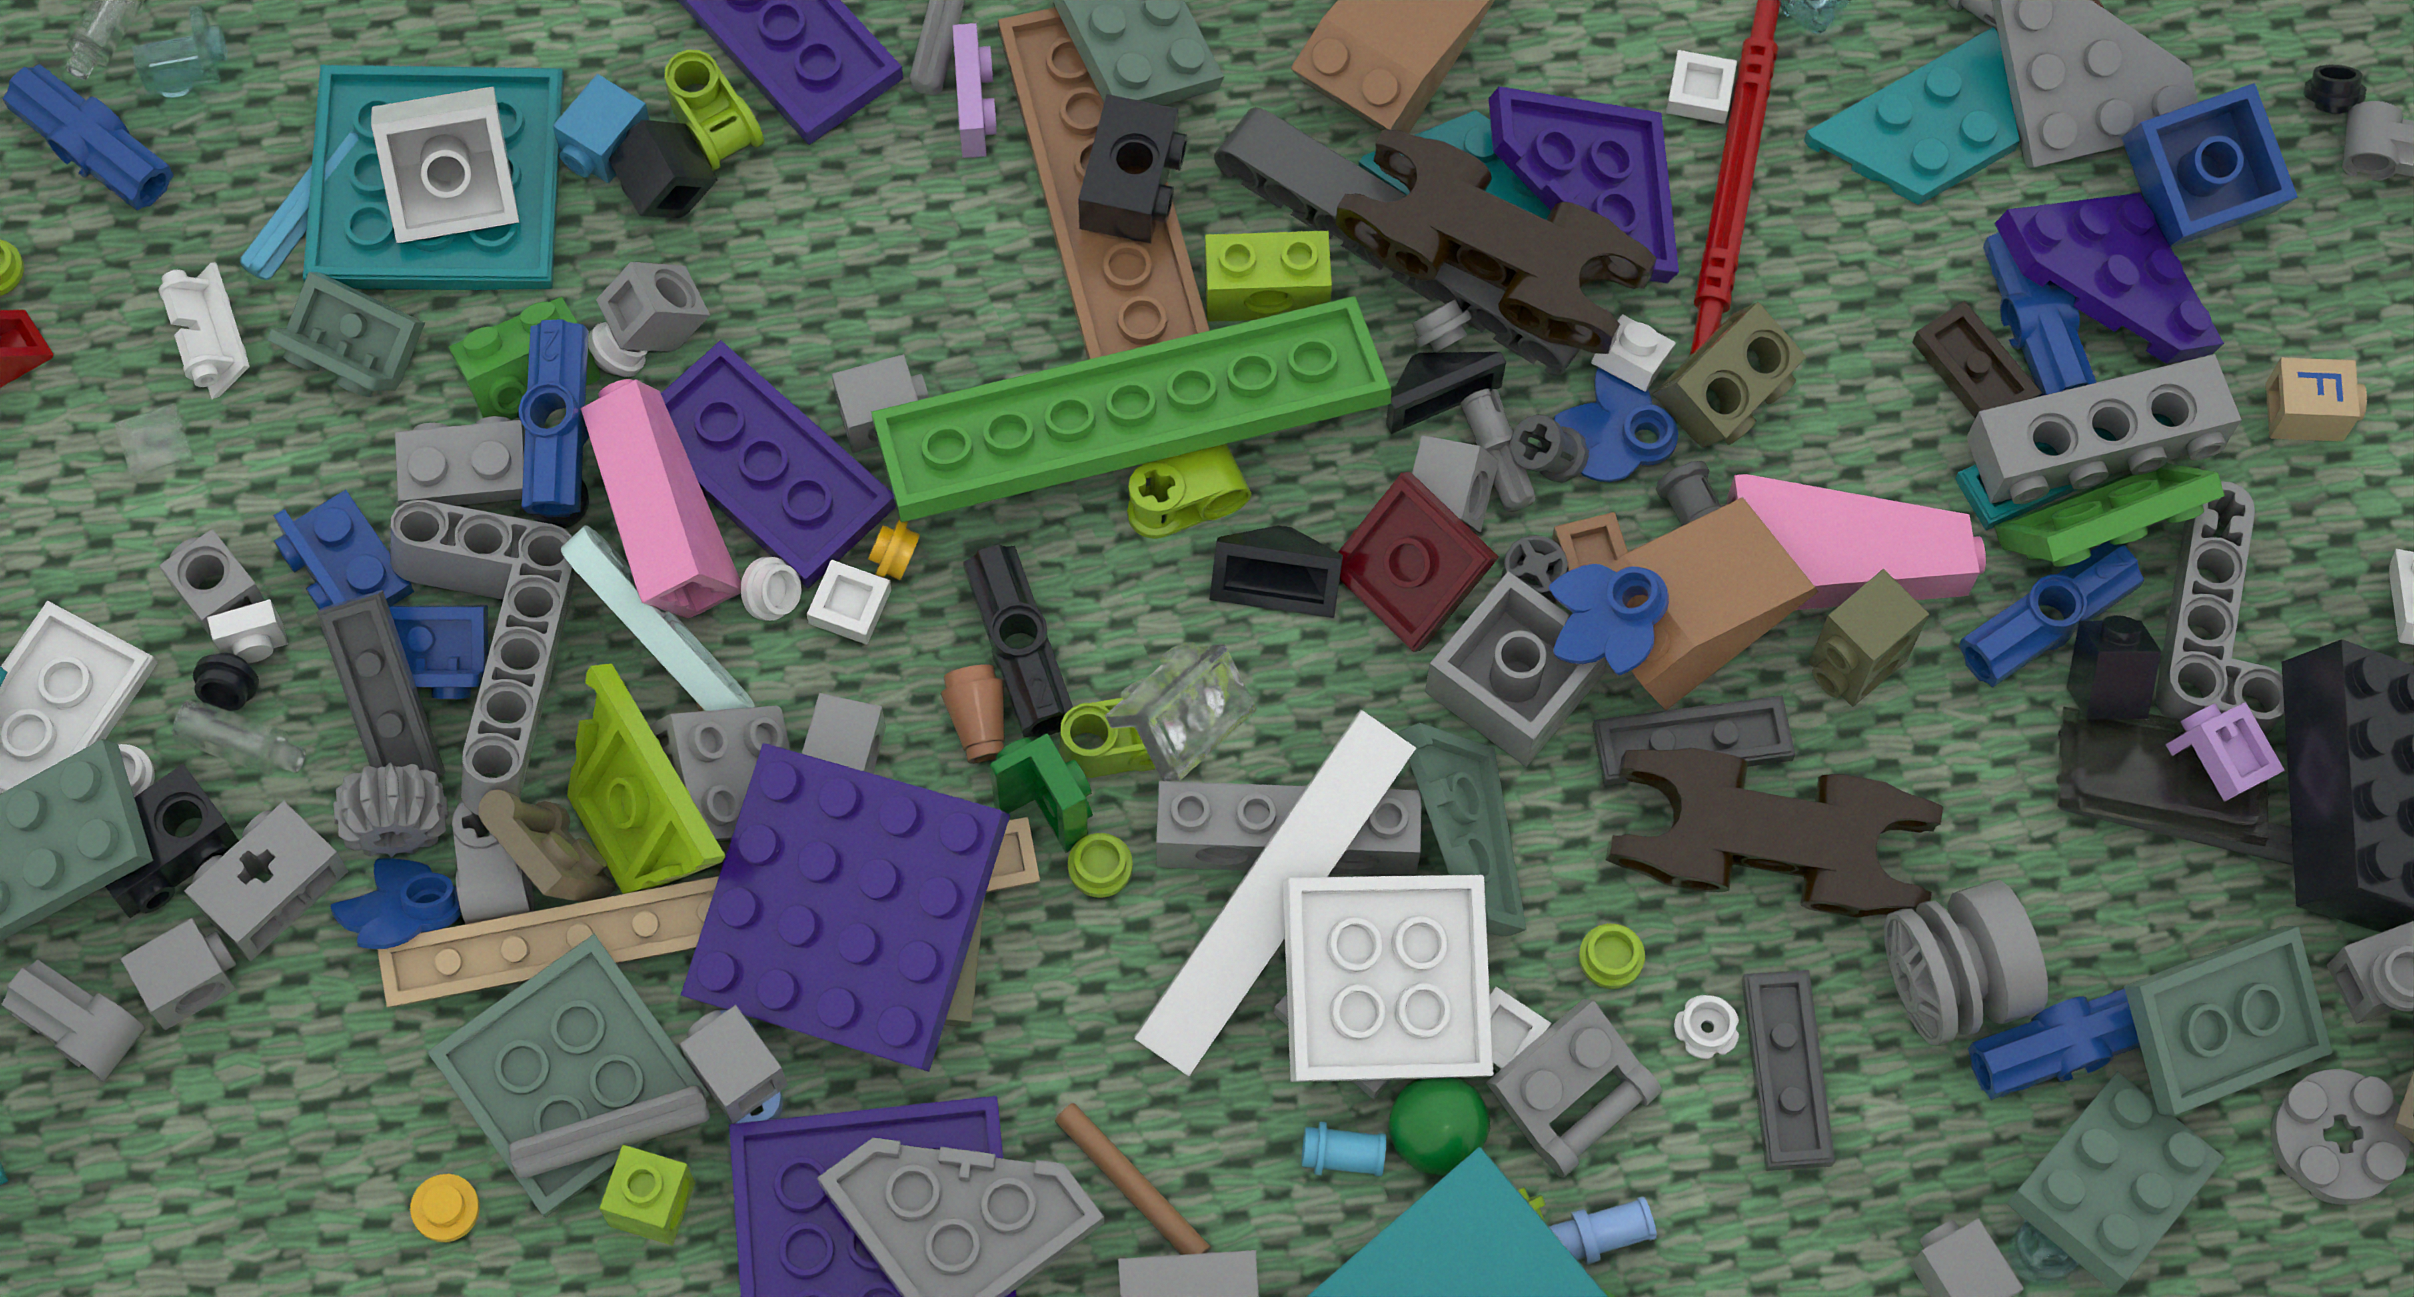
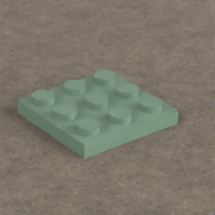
(560, 1054)

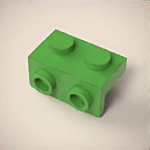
(497, 359)

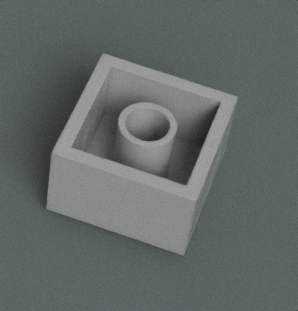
(1504, 671)

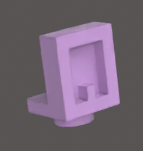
(2229, 748)

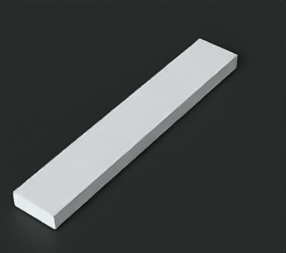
(1253, 918)

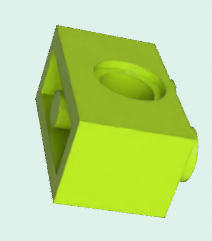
(1265, 273)

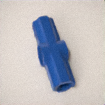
(88, 136)
(2041, 322)
(554, 454)
(2025, 633)
(2055, 1044)

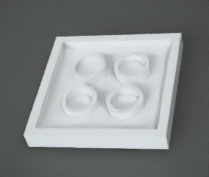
(1387, 978)

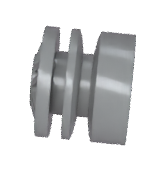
(1966, 962)

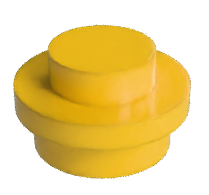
(893, 549)
(445, 1208)

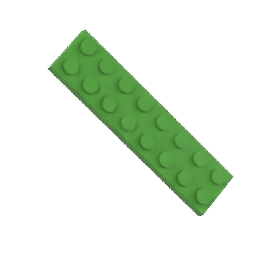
(1129, 408)

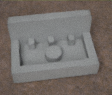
(461, 462)

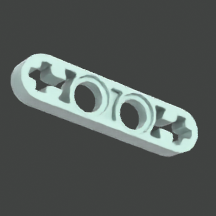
(657, 629)

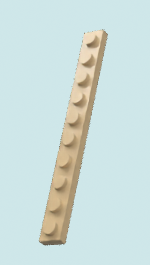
(627, 925)

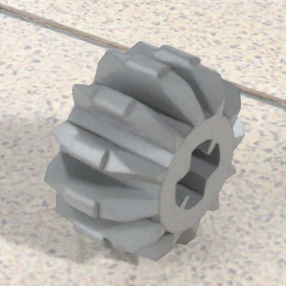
(390, 810)

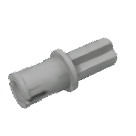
(1493, 433)

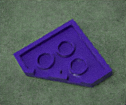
(1594, 158)
(2117, 269)

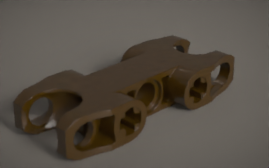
(1528, 257)
(1728, 826)

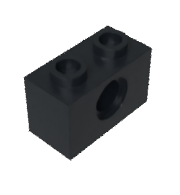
(1129, 136)

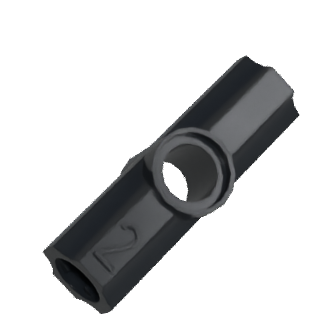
(1010, 609)

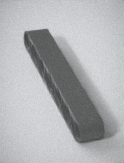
(1312, 180)

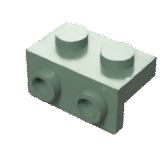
(348, 335)

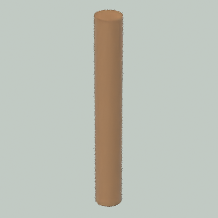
(1131, 1181)

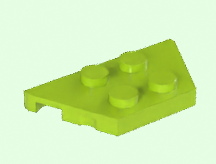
(633, 795)

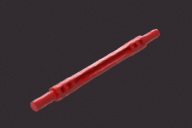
(1736, 173)

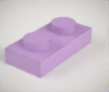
(972, 68)

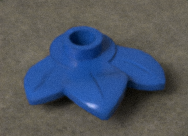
(1611, 429)
(1600, 616)
(405, 904)

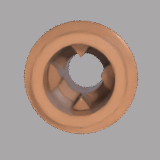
(977, 710)

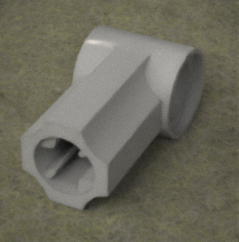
(2378, 141)
(82, 1026)

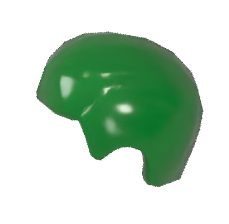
(1438, 1123)

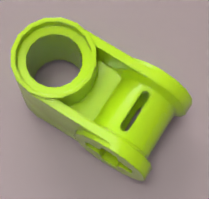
(715, 114)
(1186, 490)
(1121, 747)

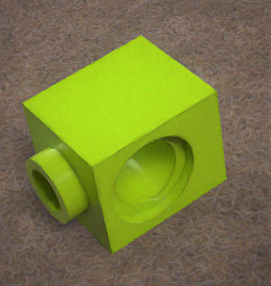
(647, 1195)

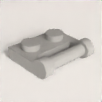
(1559, 1071)

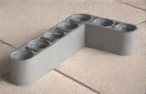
(507, 573)

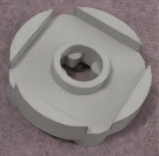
(2318, 1164)

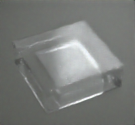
(155, 443)

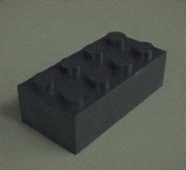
(2351, 783)

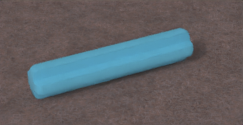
(288, 222)

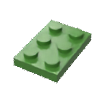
(2110, 512)

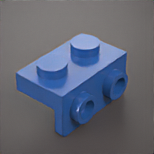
(444, 646)

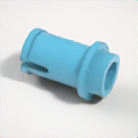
(1343, 1150)

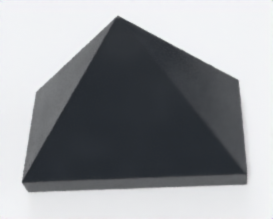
(1441, 382)
(1276, 571)

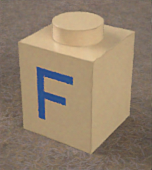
(2314, 399)

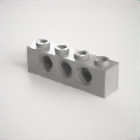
(2186, 392)
(1232, 823)

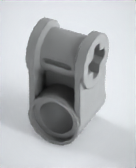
(487, 877)

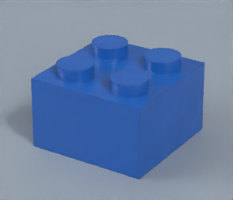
(2209, 165)

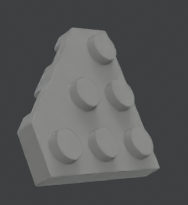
(2082, 77)
(958, 1216)

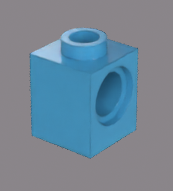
(597, 127)

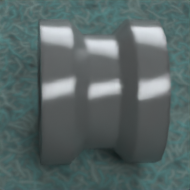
(1537, 559)

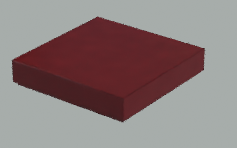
(1413, 561)

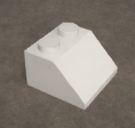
(444, 164)

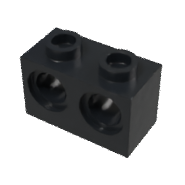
(174, 858)

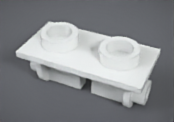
(212, 344)

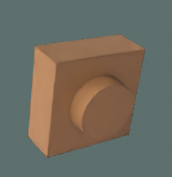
(1591, 541)

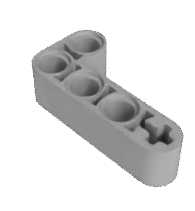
(2216, 609)

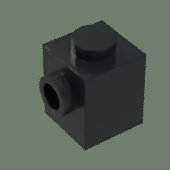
(662, 169)
(2113, 668)

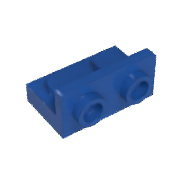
(339, 553)

